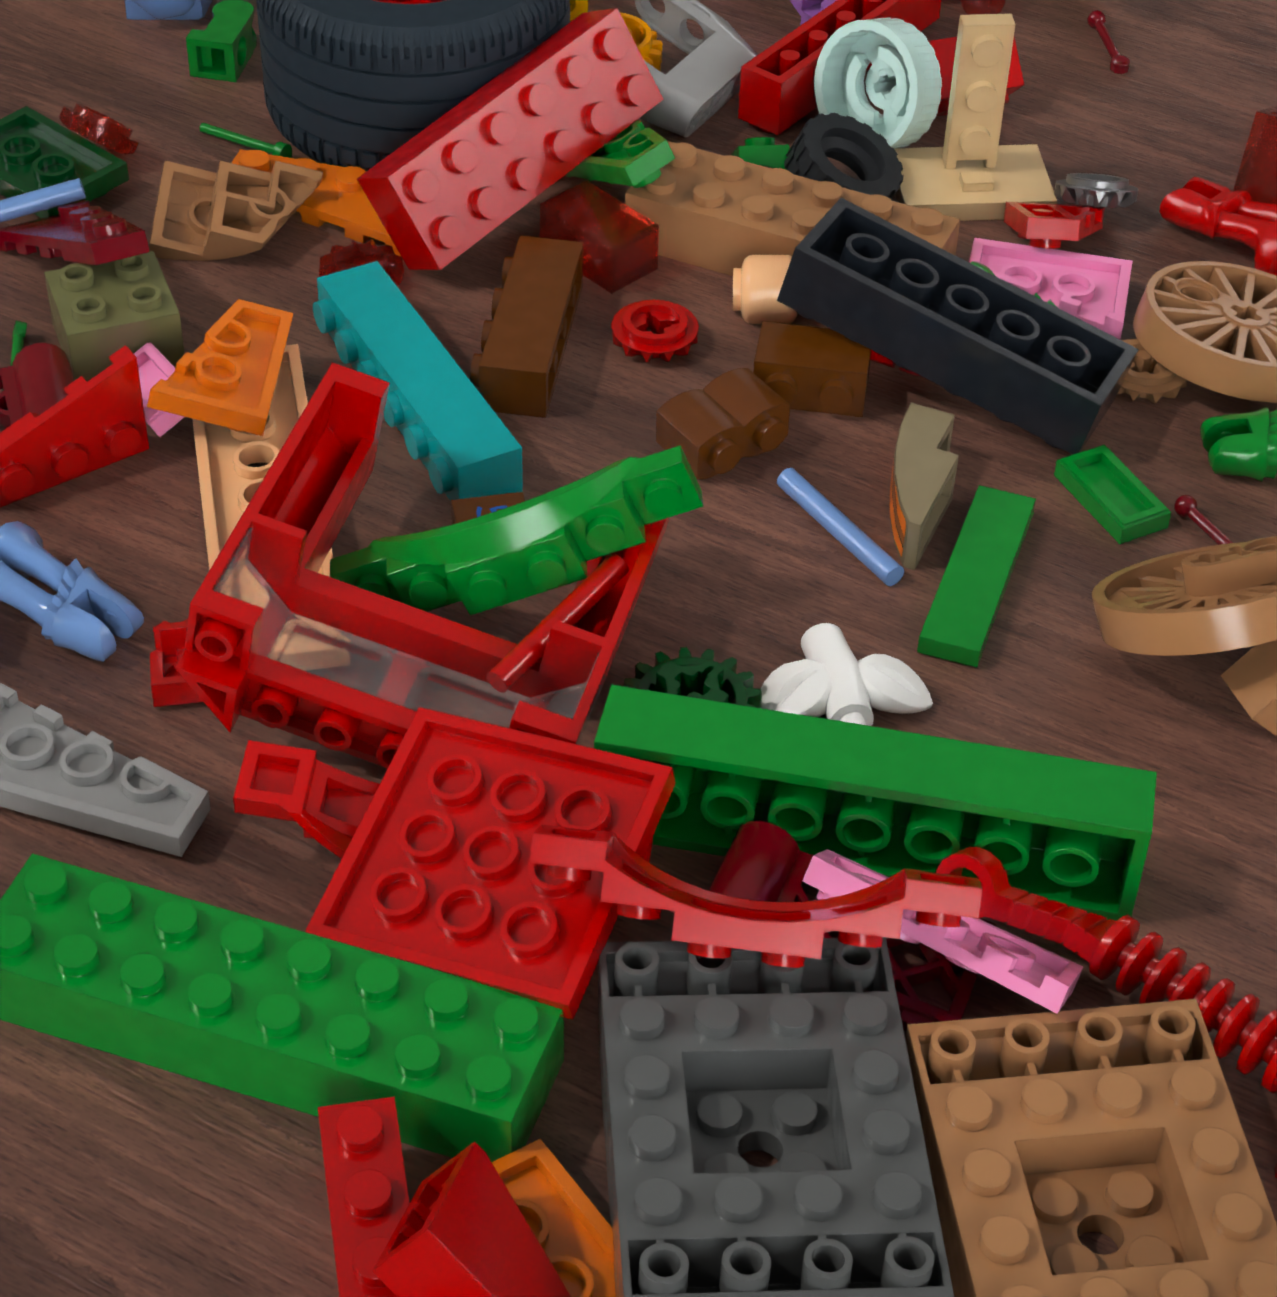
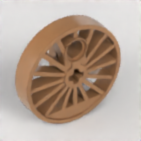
(1213, 326)
(1192, 601)

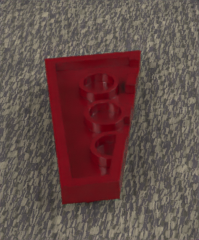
(78, 235)

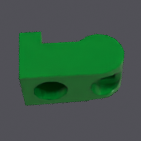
(225, 44)

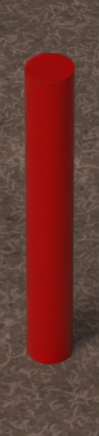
(569, 611)

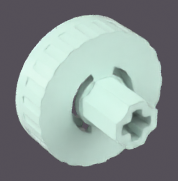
(900, 81)

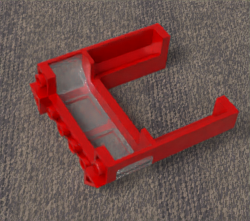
(350, 663)

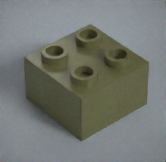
(112, 307)

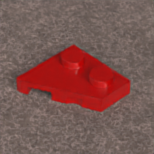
(1051, 223)

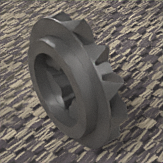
(1096, 190)

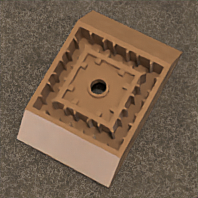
(1084, 1129)

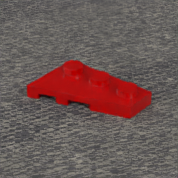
(77, 435)

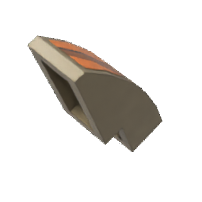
(921, 480)

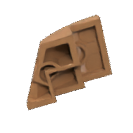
(225, 212)

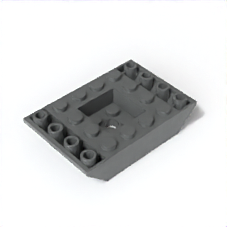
(778, 1062)

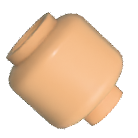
(758, 288)

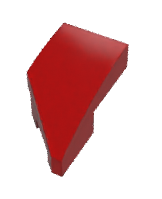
(166, 683)

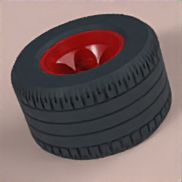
(372, 74)

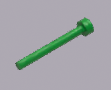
(279, 149)

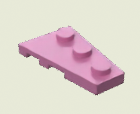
(1077, 283)

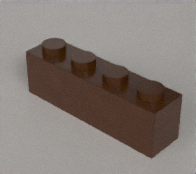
(529, 326)

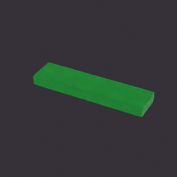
(976, 576)

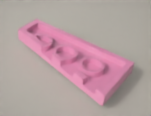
(972, 946)

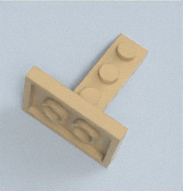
(972, 171)

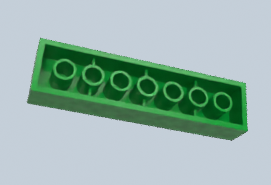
(890, 795)
(272, 1009)

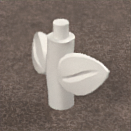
(840, 685)

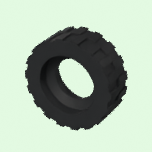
(850, 144)

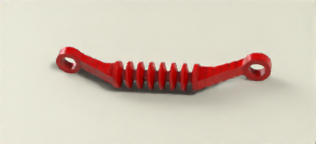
(1112, 945)

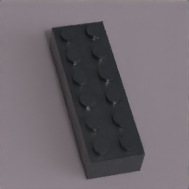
(956, 325)

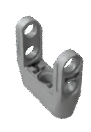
(705, 76)

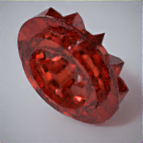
(99, 128)
(360, 254)

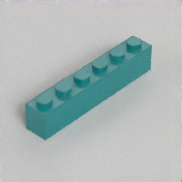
(428, 393)

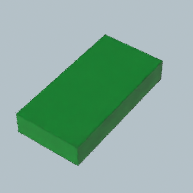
(1112, 494)

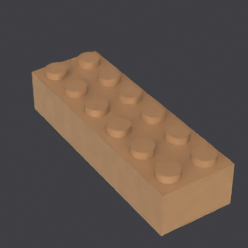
(724, 209)

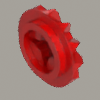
(673, 324)

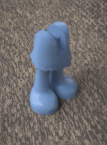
(82, 611)

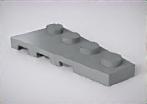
(90, 786)

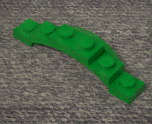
(527, 544)

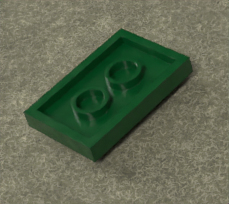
(43, 154)

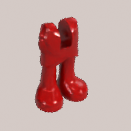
(1225, 214)

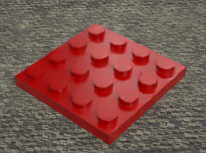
(447, 852)

